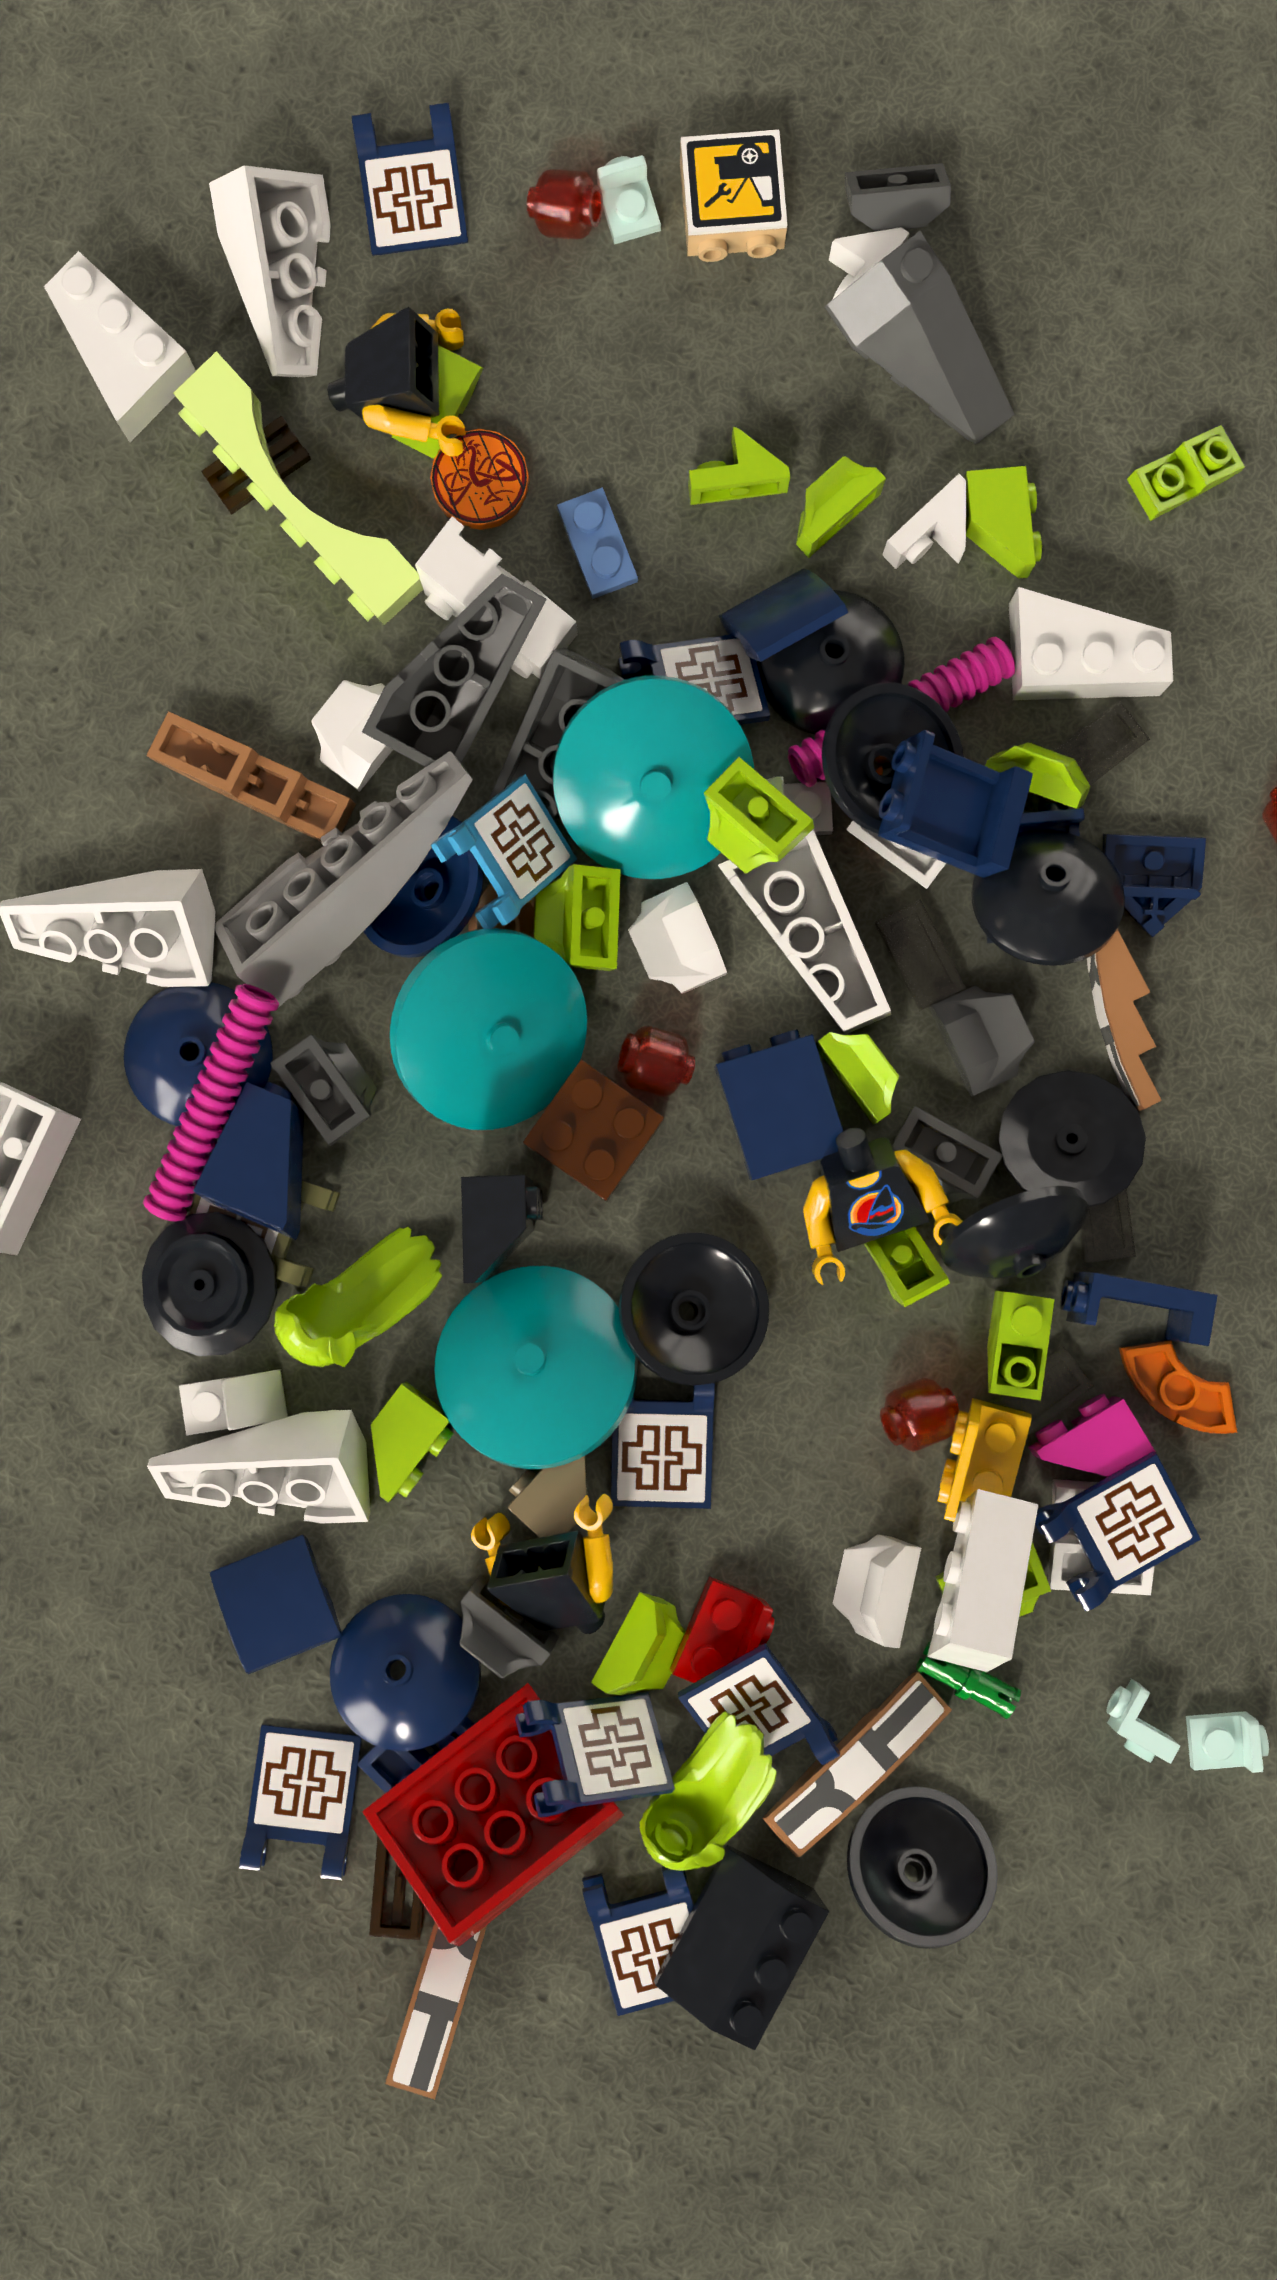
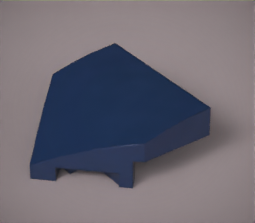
(1156, 874)

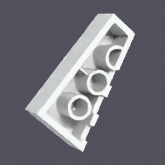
(814, 930)

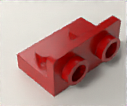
(721, 1630)

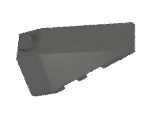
(919, 332)
(455, 679)
(562, 690)

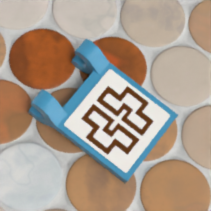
(514, 847)

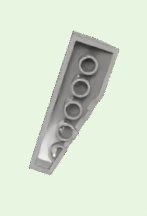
(324, 901)

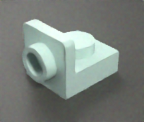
(627, 198)
(1226, 1741)

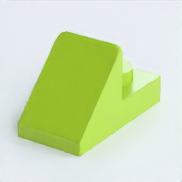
(752, 474)
(907, 1266)

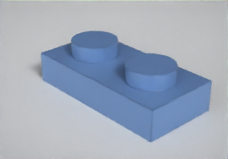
(597, 543)

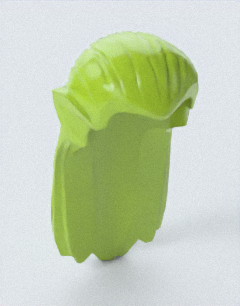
(359, 1303)
(711, 1797)

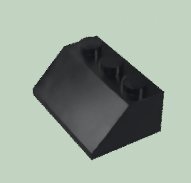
(495, 1220)
(741, 1946)

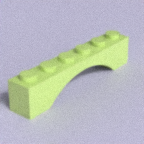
(232, 415)

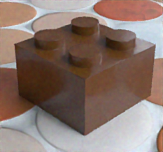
(593, 1130)

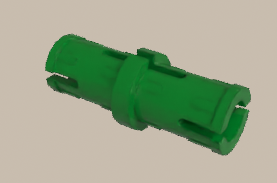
(972, 1684)

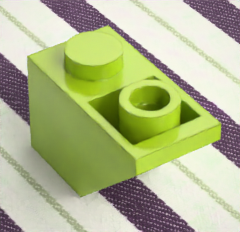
(1000, 517)
(1018, 1344)
(403, 1436)

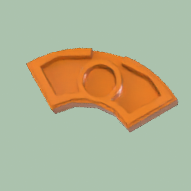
(1176, 1391)

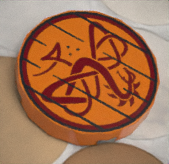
(482, 483)

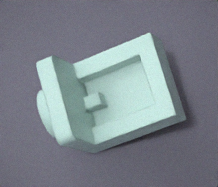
(1141, 1737)

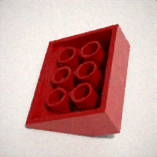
(471, 1826)

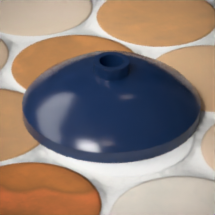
(420, 921)
(157, 1043)
(438, 1678)

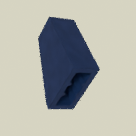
(259, 1160)

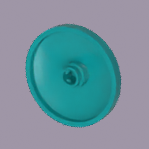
(638, 772)
(488, 1028)
(535, 1367)

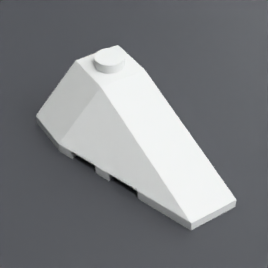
(270, 238)
(138, 922)
(293, 1461)

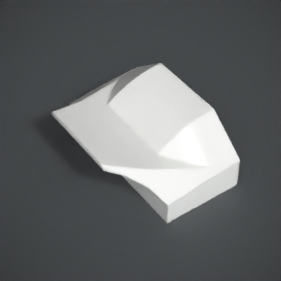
(340, 734)
(676, 940)
(877, 1587)

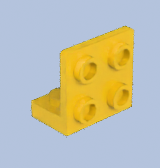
(988, 1452)

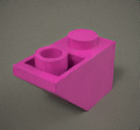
(1101, 1441)

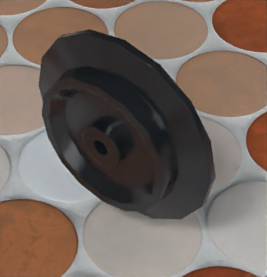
(1079, 1110)
(236, 1278)

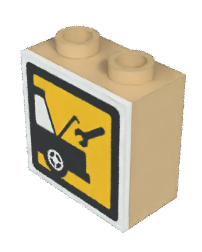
(733, 194)

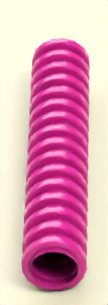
(946, 686)
(210, 1102)

